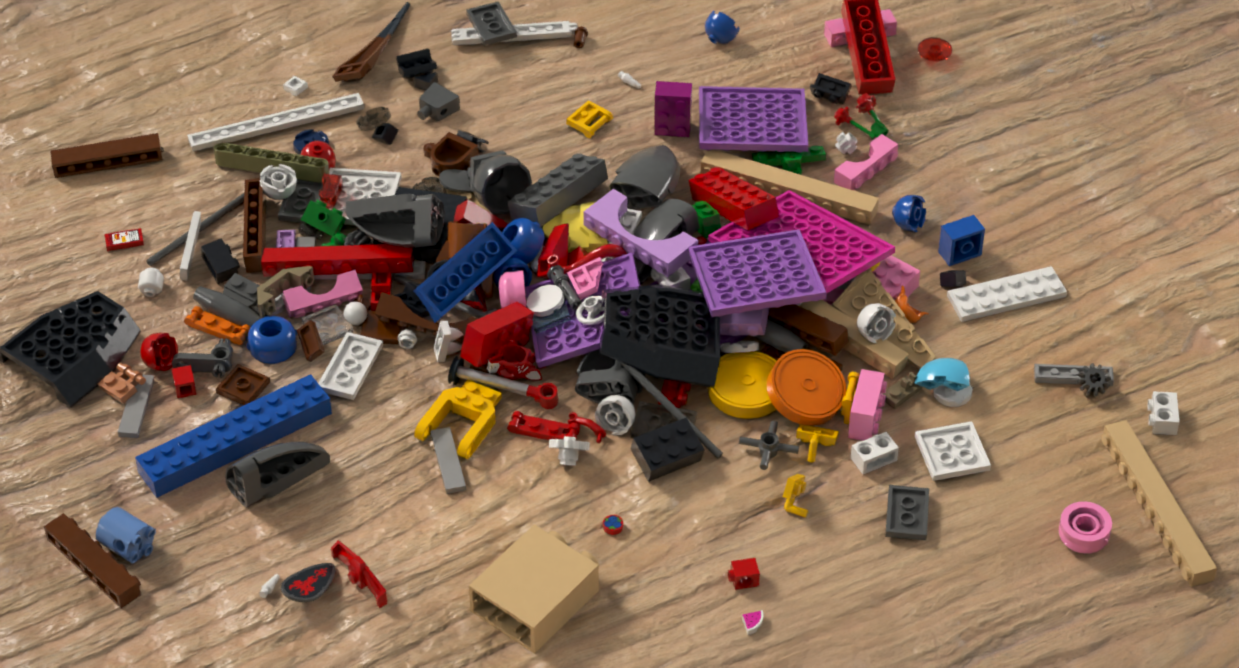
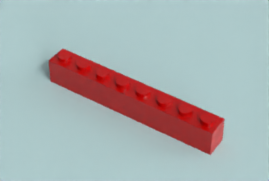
(339, 259)

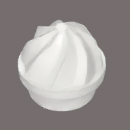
(407, 339)

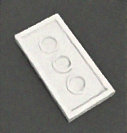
(350, 365)

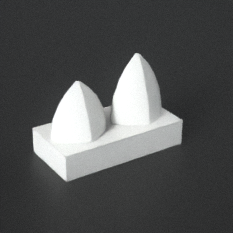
(442, 343)

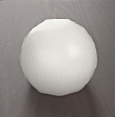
(355, 313)

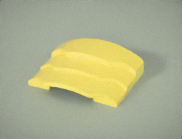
(578, 233)

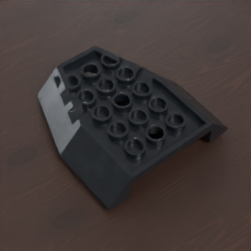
(666, 349)
(75, 361)

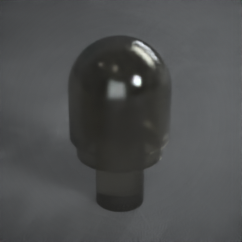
(309, 231)

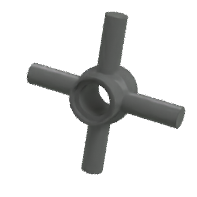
(769, 445)

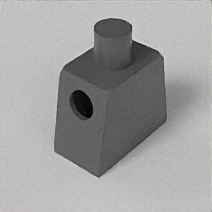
(438, 103)

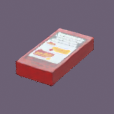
(124, 239)

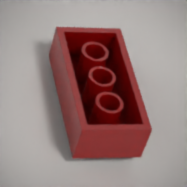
(490, 333)

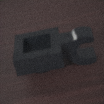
(472, 138)

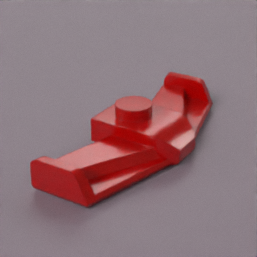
(359, 572)

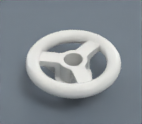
(593, 306)

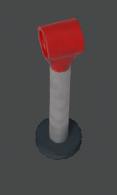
(458, 371)

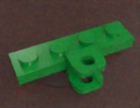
(790, 160)

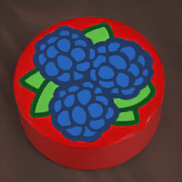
(613, 524)

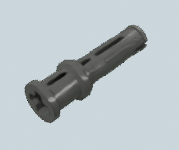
(563, 282)

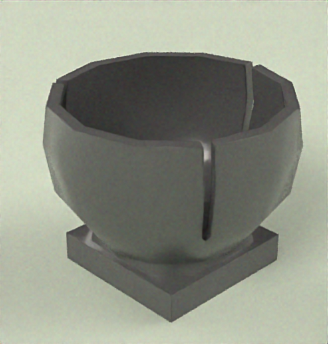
(496, 178)

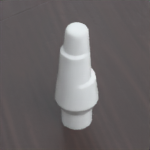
(626, 78)
(268, 587)

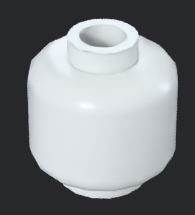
(150, 282)

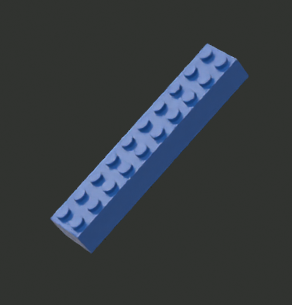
(233, 435)

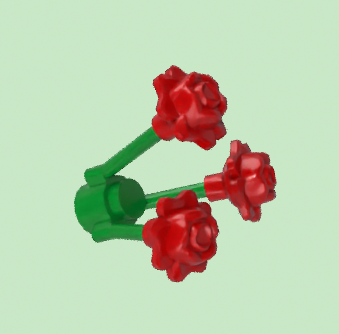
(865, 104)

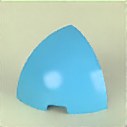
(945, 372)

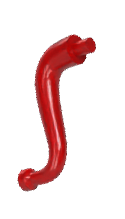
(604, 251)

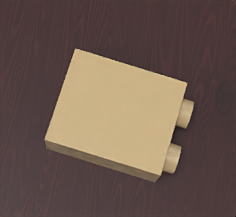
(534, 587)

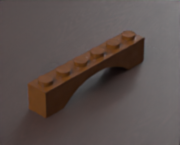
(394, 309)

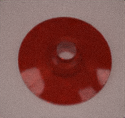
(934, 49)

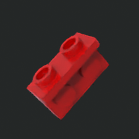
(676, 392)

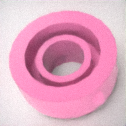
(512, 288)
(1087, 517)

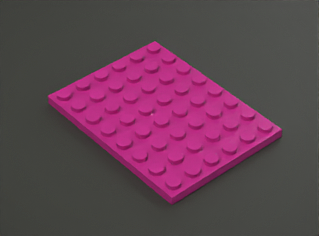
(835, 245)

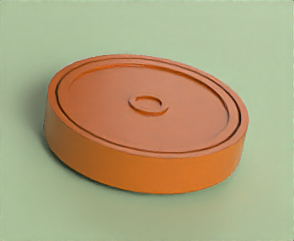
(806, 387)

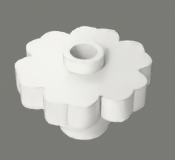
(568, 449)

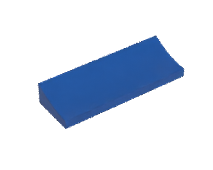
(464, 271)

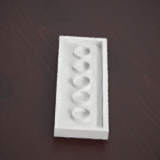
(1006, 294)

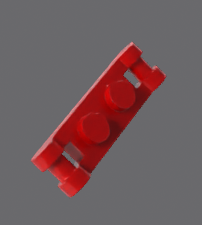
(541, 428)

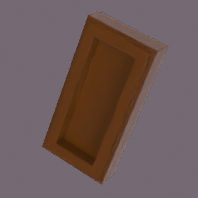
(310, 341)

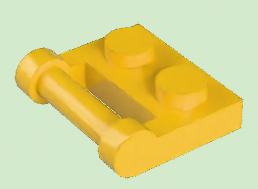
(585, 115)
(847, 400)

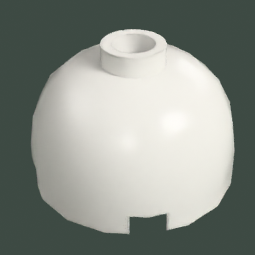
(278, 182)
(876, 322)
(615, 414)

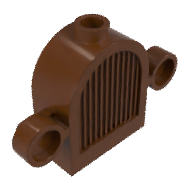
(450, 153)

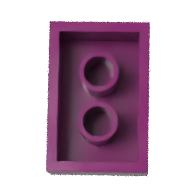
(673, 109)

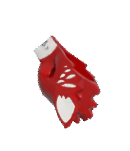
(515, 363)

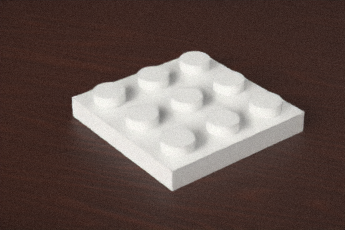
(952, 451)

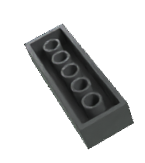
(559, 189)

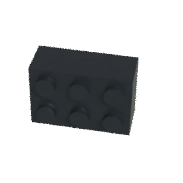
(667, 449)

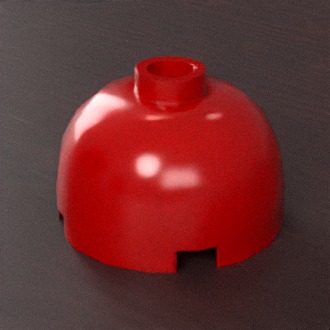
(320, 150)
(158, 351)

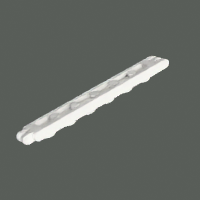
(524, 32)

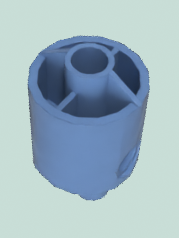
(125, 534)

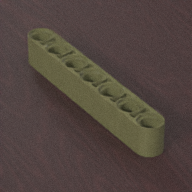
(257, 159)

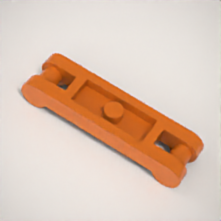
(216, 326)

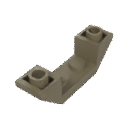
(278, 283)

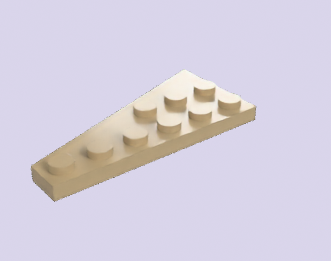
(868, 290)

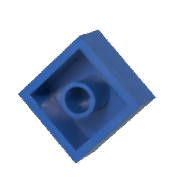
(961, 240)

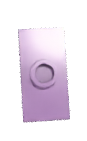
(286, 238)

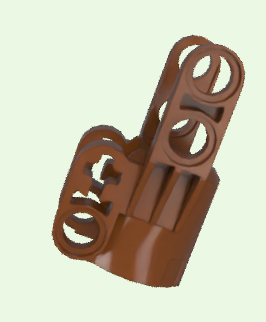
(458, 236)

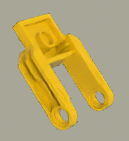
(470, 401)

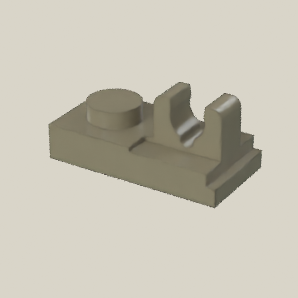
(902, 391)

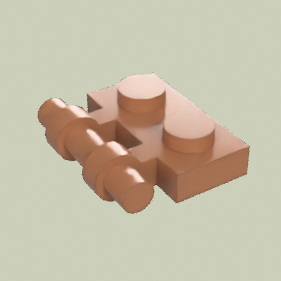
(117, 386)

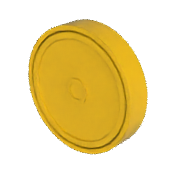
(742, 385)

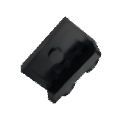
(416, 63)
(830, 88)
(412, 300)

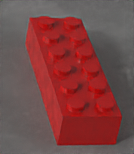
(868, 46)
(734, 198)

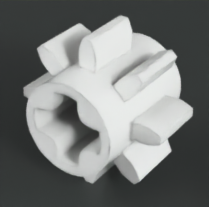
(846, 143)

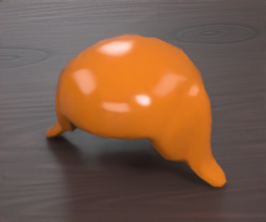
(911, 314)

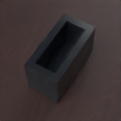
(219, 260)

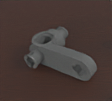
(217, 362)

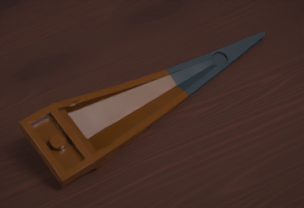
(365, 59)

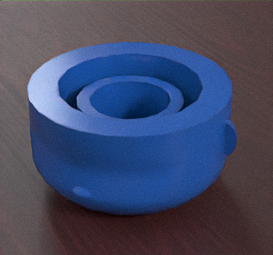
(525, 237)
(272, 340)

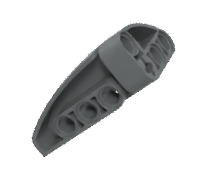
(647, 177)
(399, 219)
(665, 222)
(605, 377)
(273, 470)

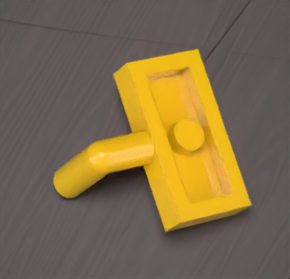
(814, 435)
(794, 487)

